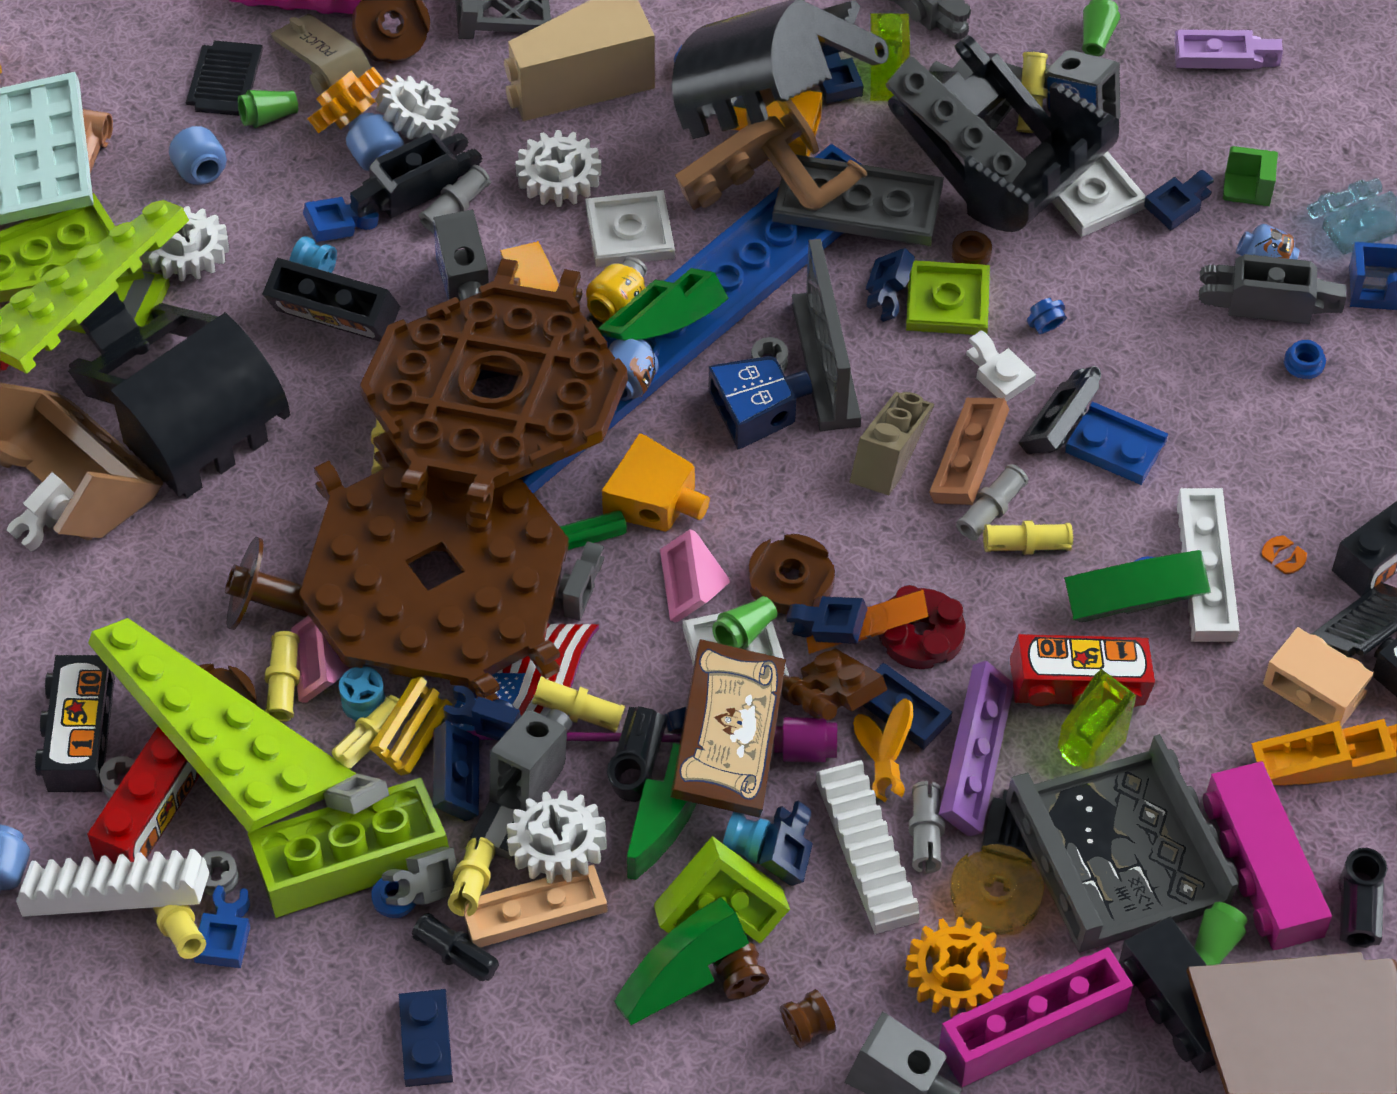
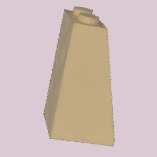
(581, 59)

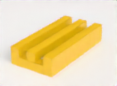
(416, 688)

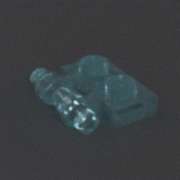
(1367, 221)

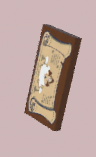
(729, 728)

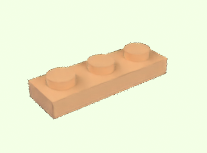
(535, 907)

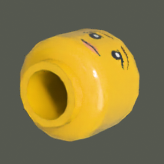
(613, 290)

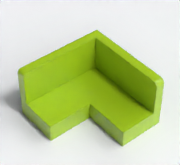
(724, 874)

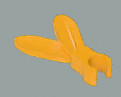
(885, 746)

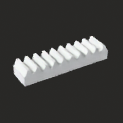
(1205, 529)
(868, 847)
(113, 885)

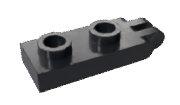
(1061, 412)

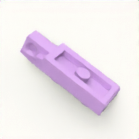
(1225, 49)

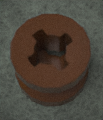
(742, 973)
(808, 1018)

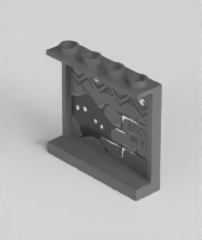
(1122, 846)

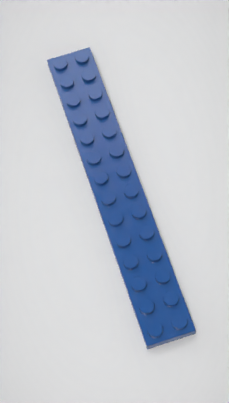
(751, 263)

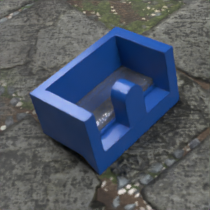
(1373, 276)

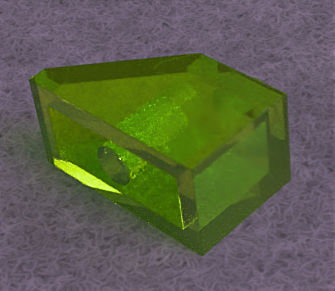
(896, 34)
(1097, 722)

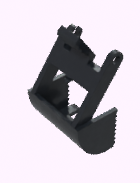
(761, 50)
(1070, 140)
(188, 400)

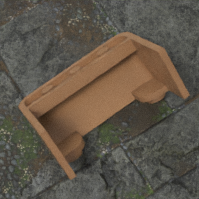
(58, 437)

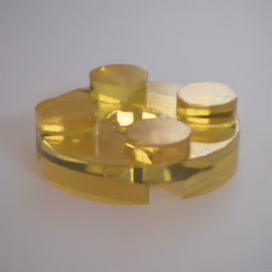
(997, 914)

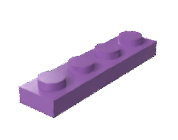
(977, 749)

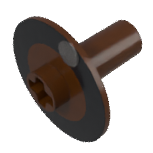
(248, 584)

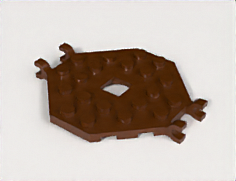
(427, 372)
(466, 627)

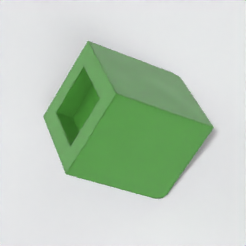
(1250, 176)

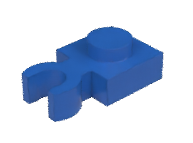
(334, 219)
(225, 931)

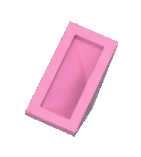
(690, 575)
(316, 661)

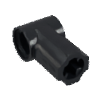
(636, 750)
(1362, 900)

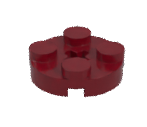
(931, 647)

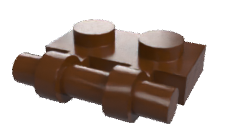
(831, 683)

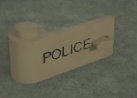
(323, 49)

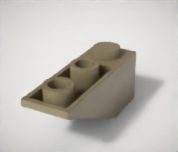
(890, 442)

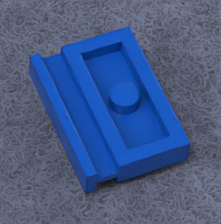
(1116, 443)

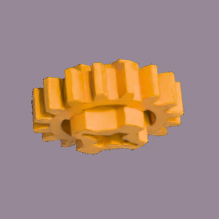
(345, 100)
(950, 952)

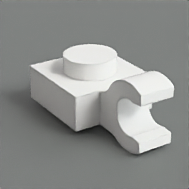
(1000, 373)
(44, 508)

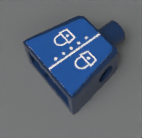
(756, 397)

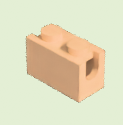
(1317, 677)

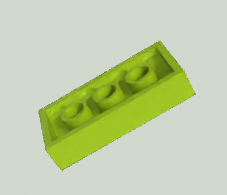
(343, 852)

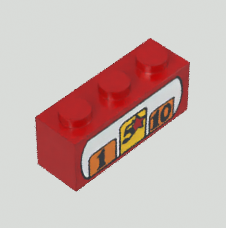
(1061, 666)
(143, 801)

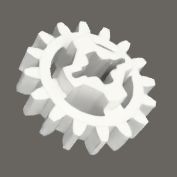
(416, 108)
(558, 168)
(192, 248)
(536, 846)

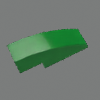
(666, 306)
(1137, 585)
(657, 821)
(681, 961)

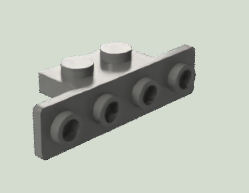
(953, 120)

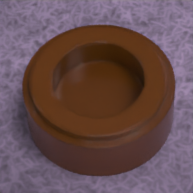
(971, 248)

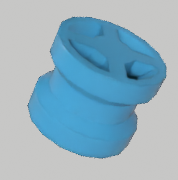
(313, 255)
(357, 683)
(746, 836)

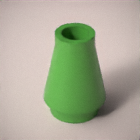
(1098, 25)
(263, 107)
(743, 624)
(1219, 932)

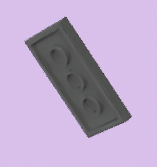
(881, 205)

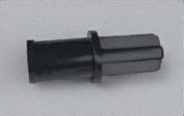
(455, 947)

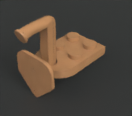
(752, 146)

